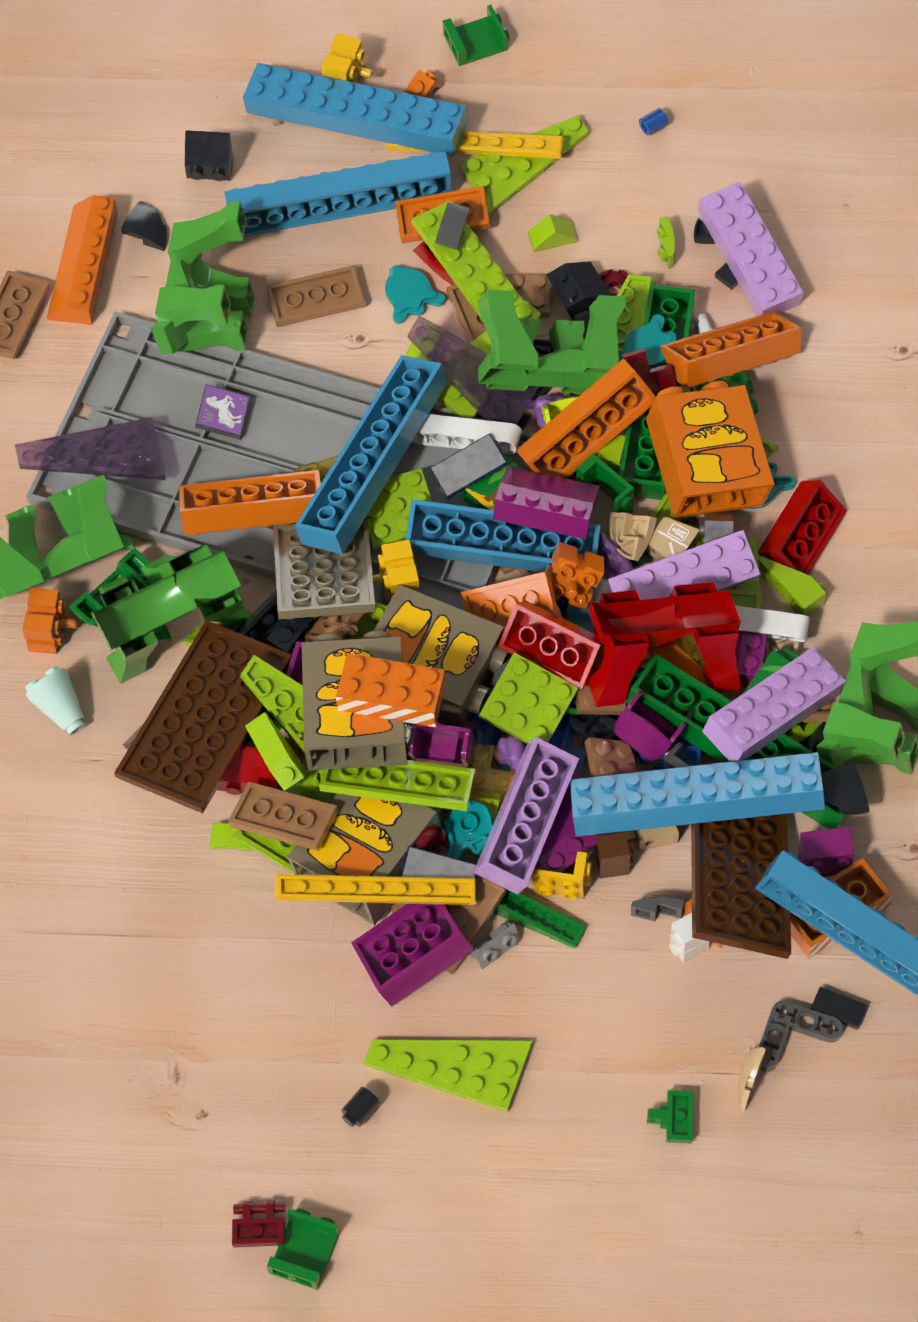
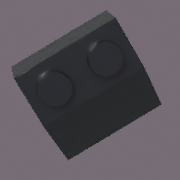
(208, 155)
(577, 286)

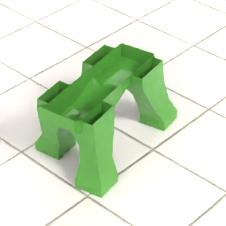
(198, 299)
(572, 365)
(88, 533)
(174, 590)
(851, 728)

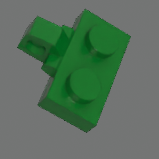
(675, 1116)

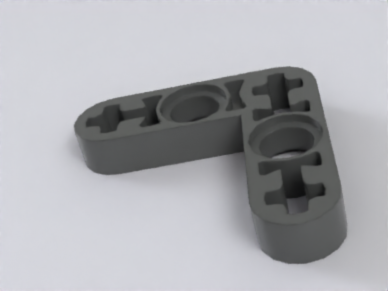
(785, 1024)

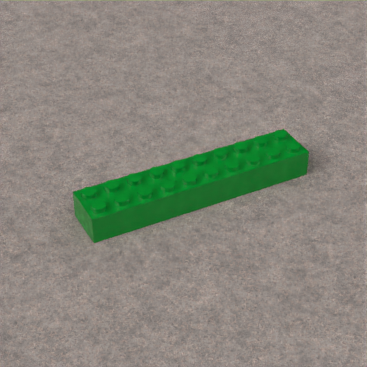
(639, 460)
(684, 699)

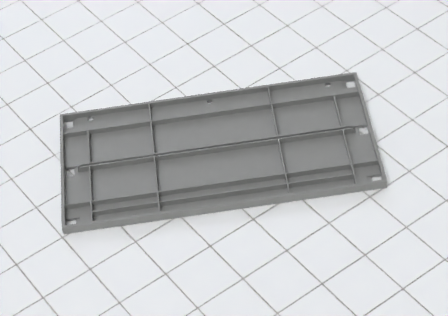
(289, 422)

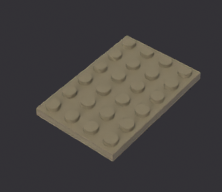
(322, 581)

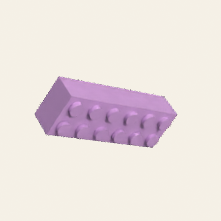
(750, 250)
(721, 561)
(774, 706)
(526, 815)

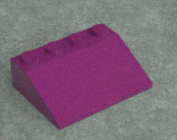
(545, 502)
(562, 843)
(411, 949)

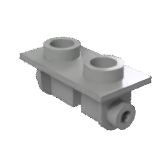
(502, 940)

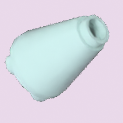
(57, 699)

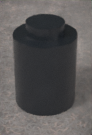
(359, 1107)

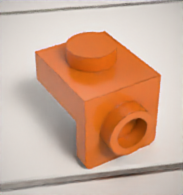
(423, 84)

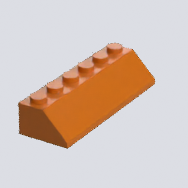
(83, 260)
(732, 348)
(588, 422)
(246, 502)

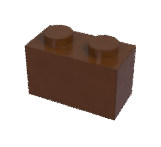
(613, 855)

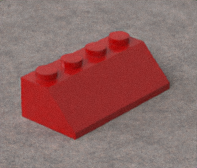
(804, 527)
(552, 643)
(246, 768)

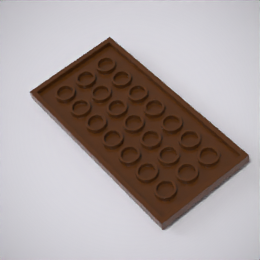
(199, 719)
(726, 867)

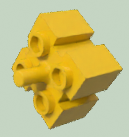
(346, 59)
(396, 568)

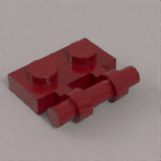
(258, 1231)

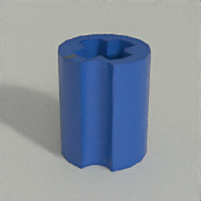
(653, 121)

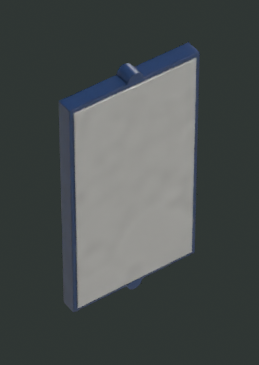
(468, 466)
(433, 865)

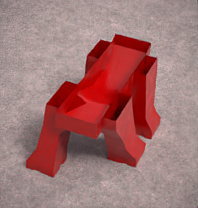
(633, 625)

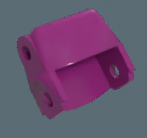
(645, 730)
(442, 745)

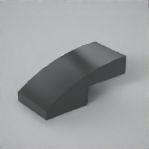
(452, 225)
(649, 907)

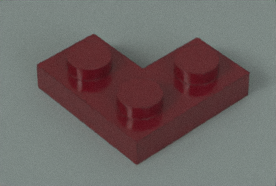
(656, 378)

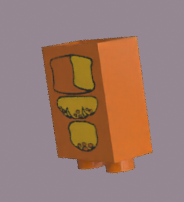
(709, 449)

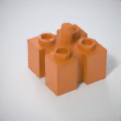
(575, 574)
(44, 620)

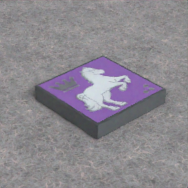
(222, 411)

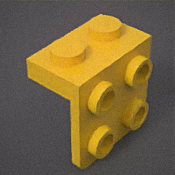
(564, 884)

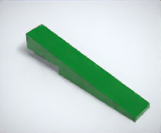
(539, 918)

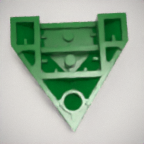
(129, 566)

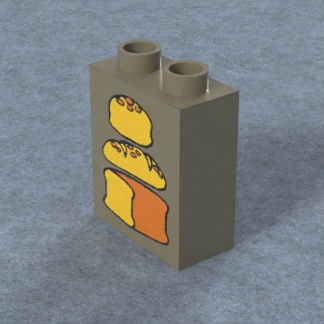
(449, 640)
(344, 738)
(365, 840)

